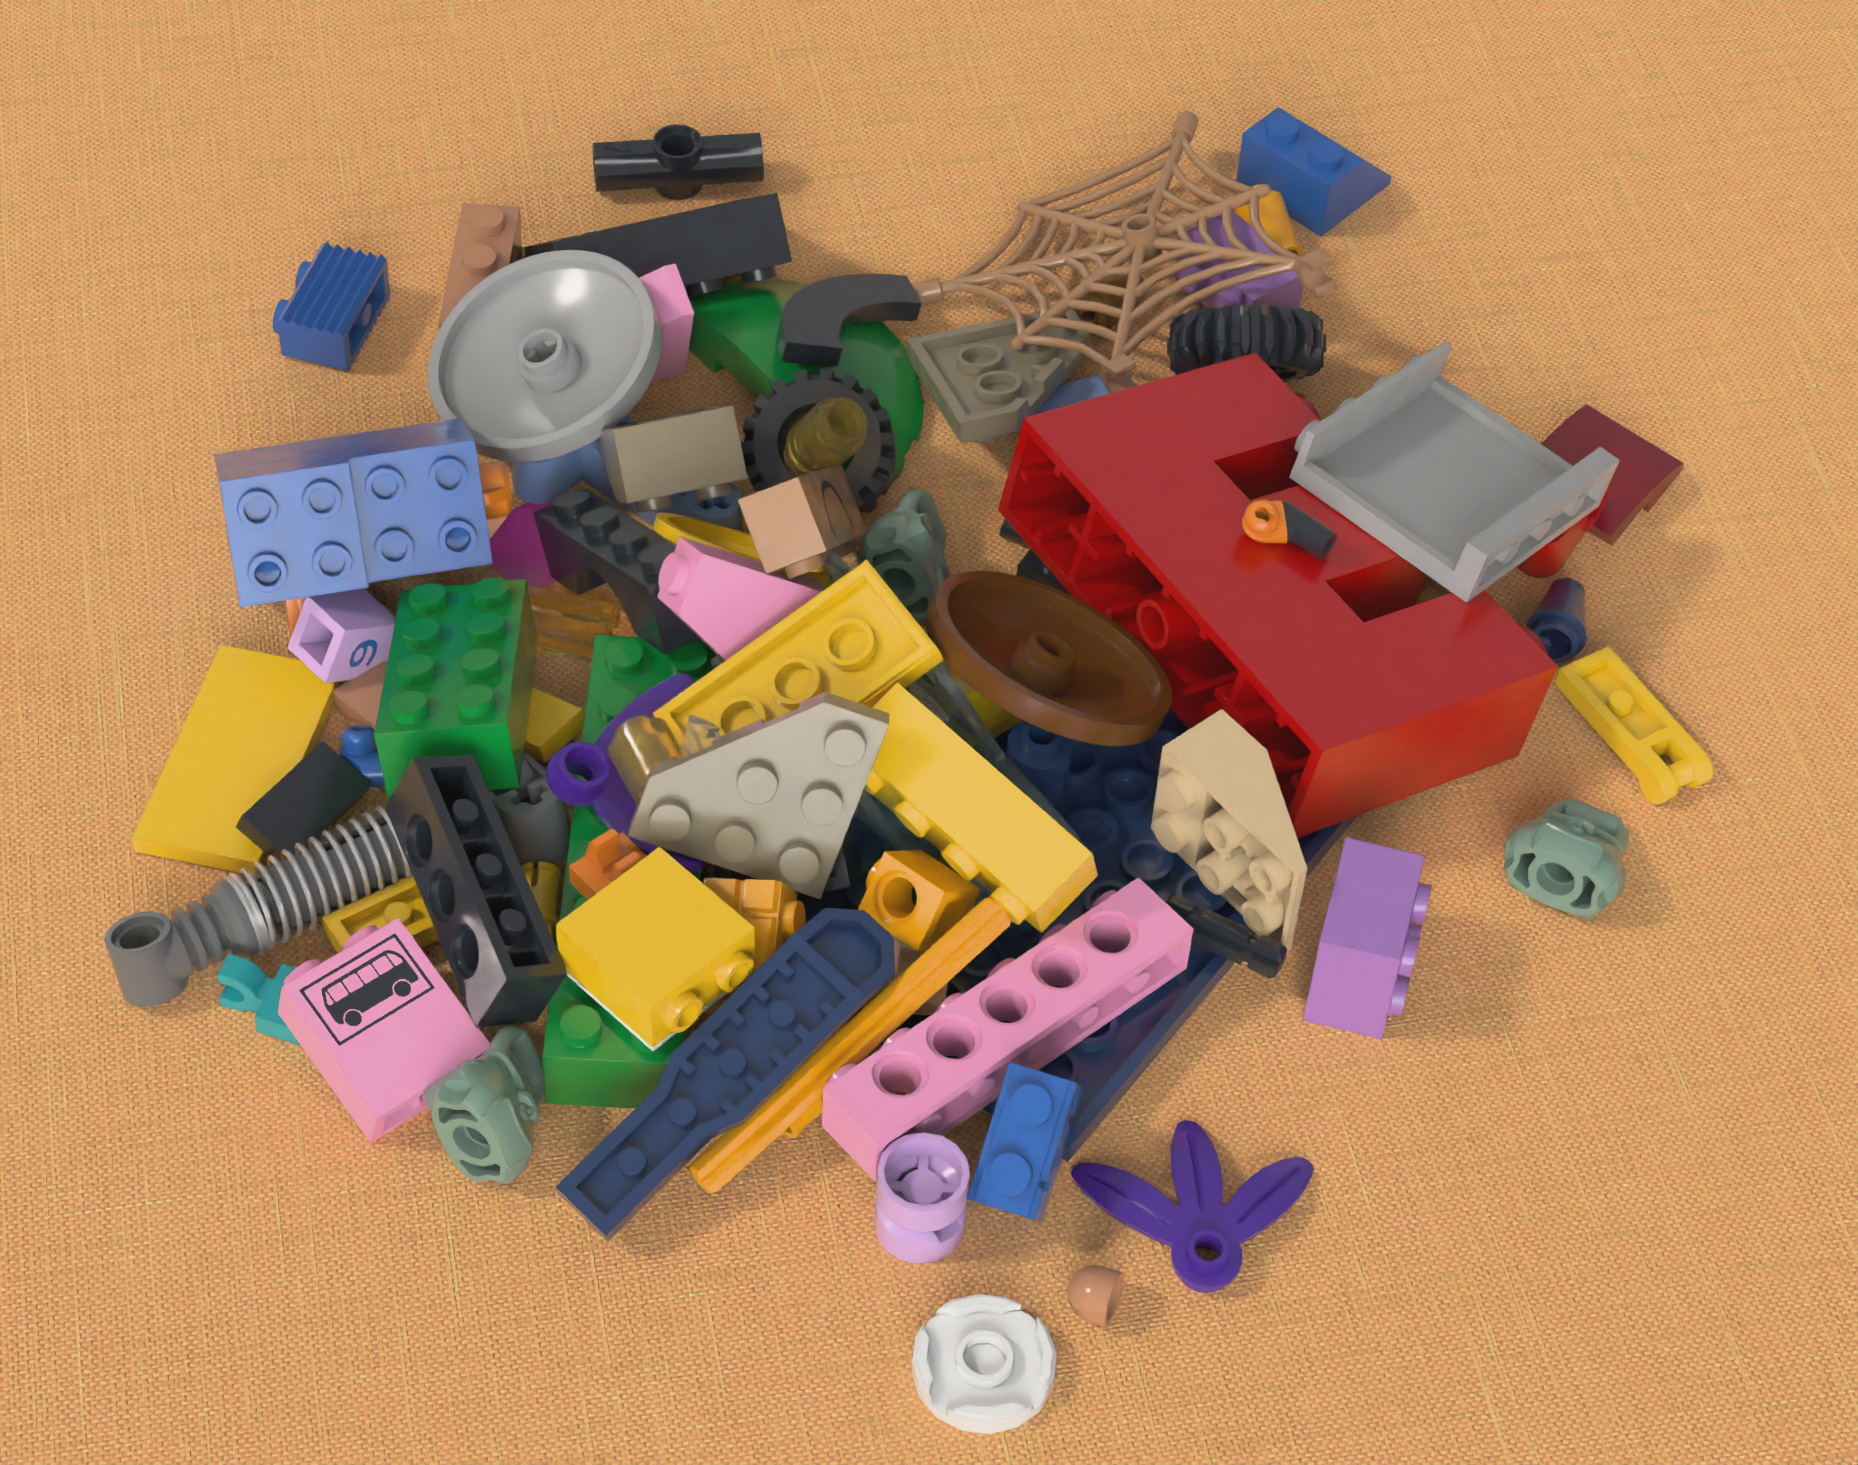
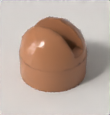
(1095, 1293)

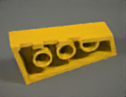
(975, 815)

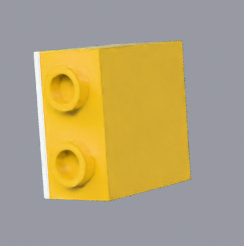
(656, 948)

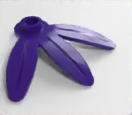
(603, 783)
(1201, 1216)

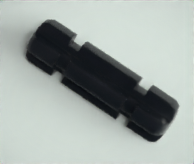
(1230, 938)

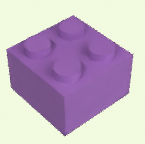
(1368, 939)

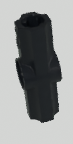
(678, 162)

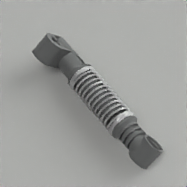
(157, 953)

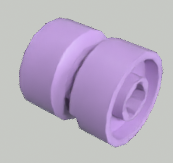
(921, 1197)

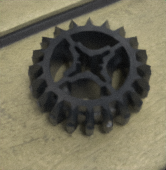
(1282, 336)

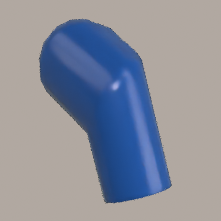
(362, 753)

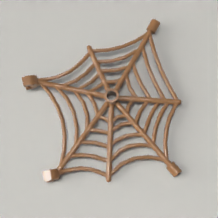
(1139, 243)

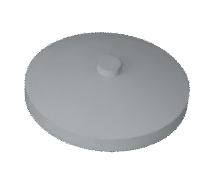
(546, 354)

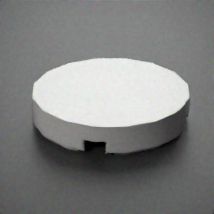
(983, 1364)

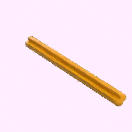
(851, 1044)

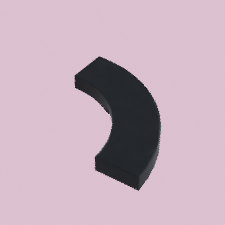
(818, 312)

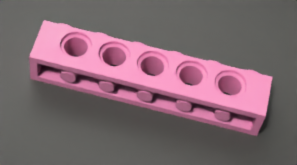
(1146, 950)

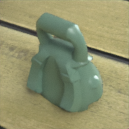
(909, 551)
(1569, 858)
(489, 1108)

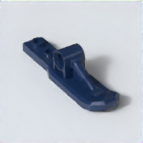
(735, 1062)

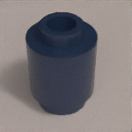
(1041, 758)

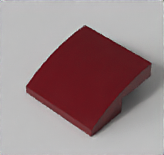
(1639, 477)

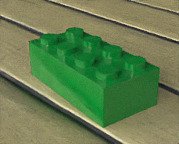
(459, 679)

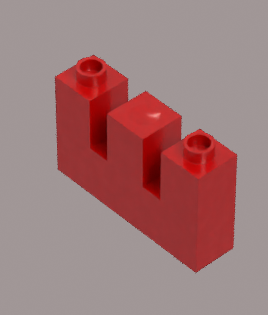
(1314, 657)

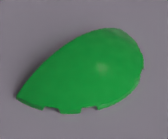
(739, 332)

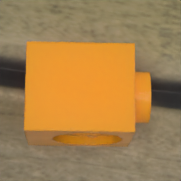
(940, 893)

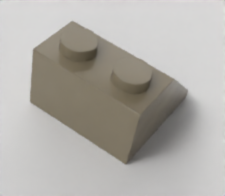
(673, 456)

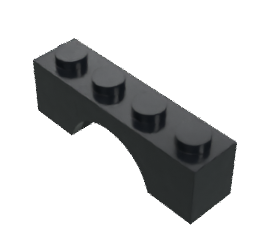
(599, 544)

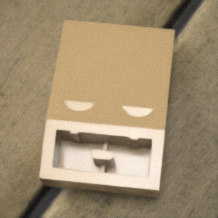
(1231, 824)

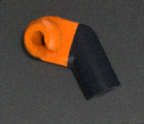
(1285, 523)

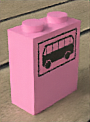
(379, 1025)

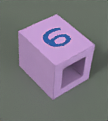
(342, 634)

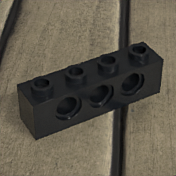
(475, 891)

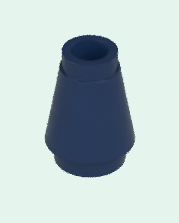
(1561, 620)

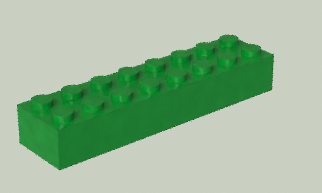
(586, 1049)

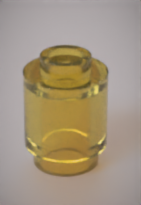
(827, 434)
(638, 746)

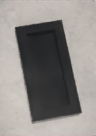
(304, 802)

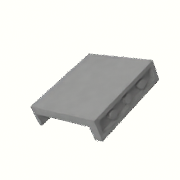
(1445, 477)

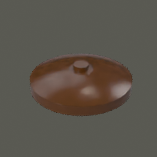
(1048, 658)

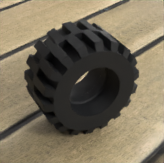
(788, 403)

